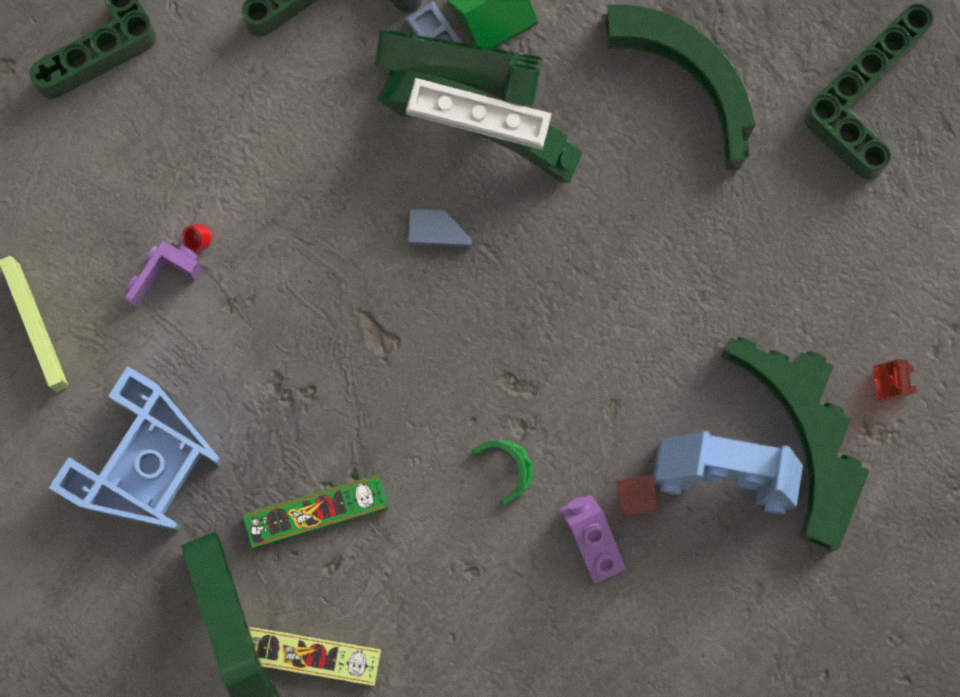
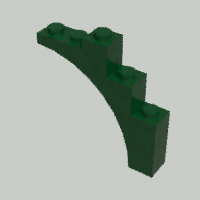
(798, 387)

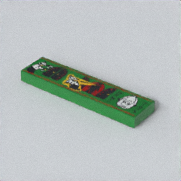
(315, 511)

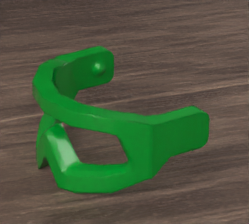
(524, 465)

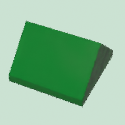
(493, 21)

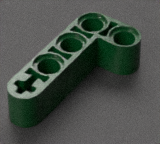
(90, 48)

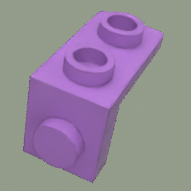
(180, 259)
(593, 538)

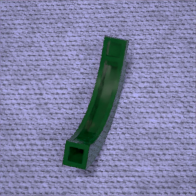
(693, 51)
(556, 157)

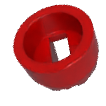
(195, 241)

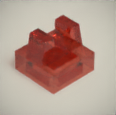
(893, 379)
(637, 495)

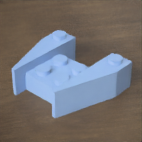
(147, 463)
(754, 467)

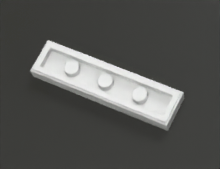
(478, 114)

